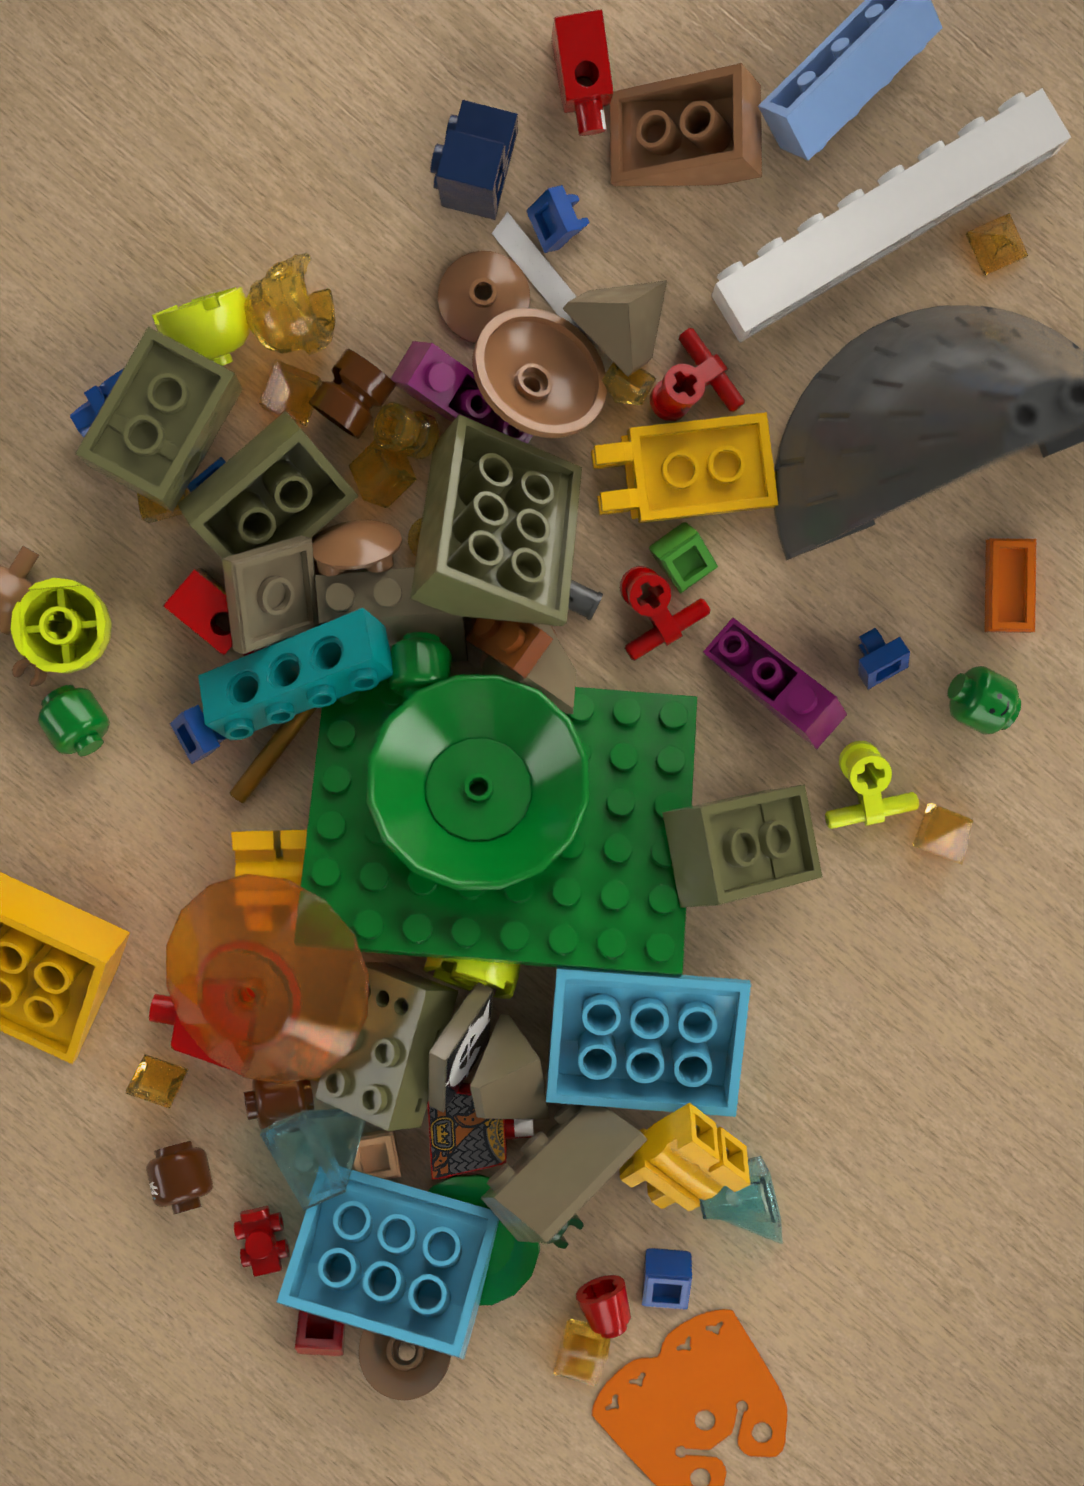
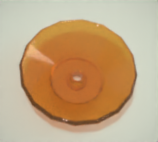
(292, 957)

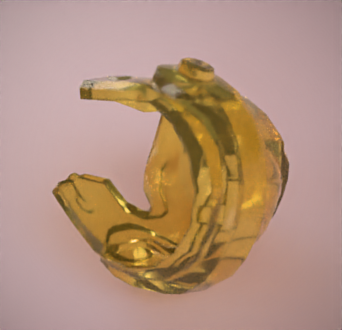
(284, 314)

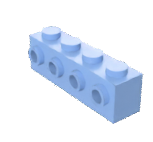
(847, 72)

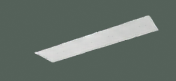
(539, 272)

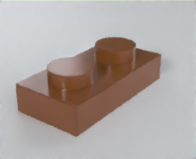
(510, 643)

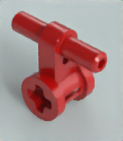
(691, 381)
(666, 627)

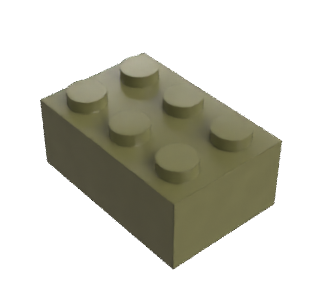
(267, 492)

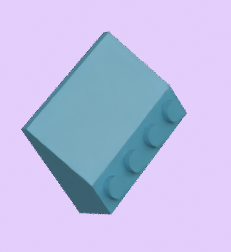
(647, 1040)
(393, 1263)

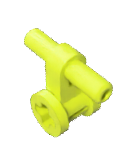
(869, 785)

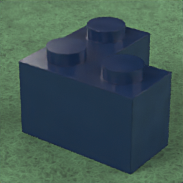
(475, 159)

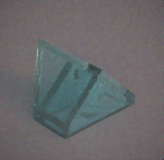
(315, 1152)
(751, 1207)

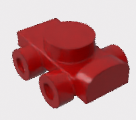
(261, 1247)

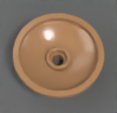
(548, 357)

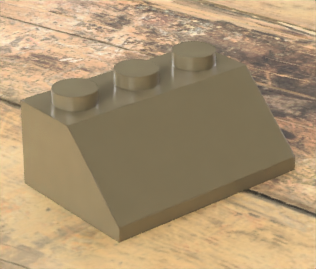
(388, 600)
(560, 1171)

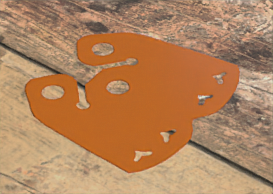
(681, 1384)

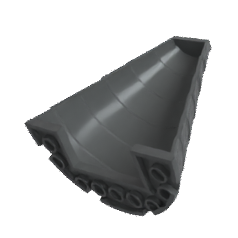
(918, 411)

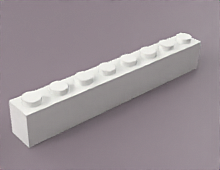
(890, 214)

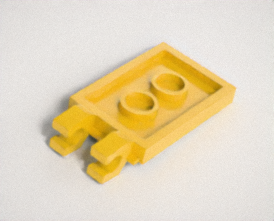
(691, 469)

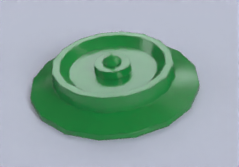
(511, 1260)

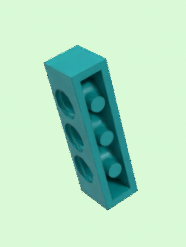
(296, 675)

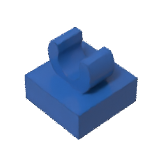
(555, 219)
(881, 659)
(194, 735)

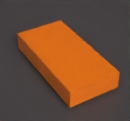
(1010, 585)

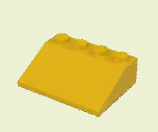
(52, 968)

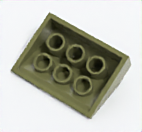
(497, 528)

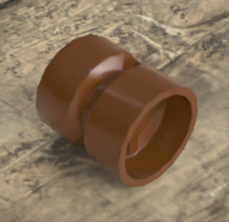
(352, 393)

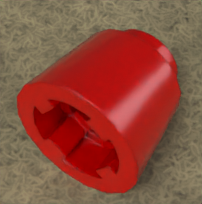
(605, 1305)

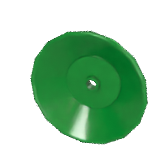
(469, 734)

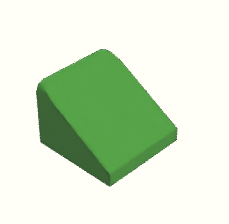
(683, 556)

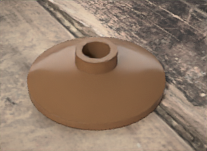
(456, 293)
(394, 1376)

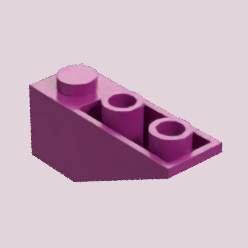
(447, 388)
(776, 683)

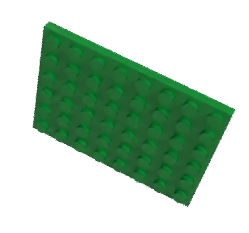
(595, 907)

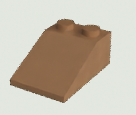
(688, 130)

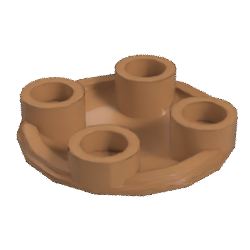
(356, 546)

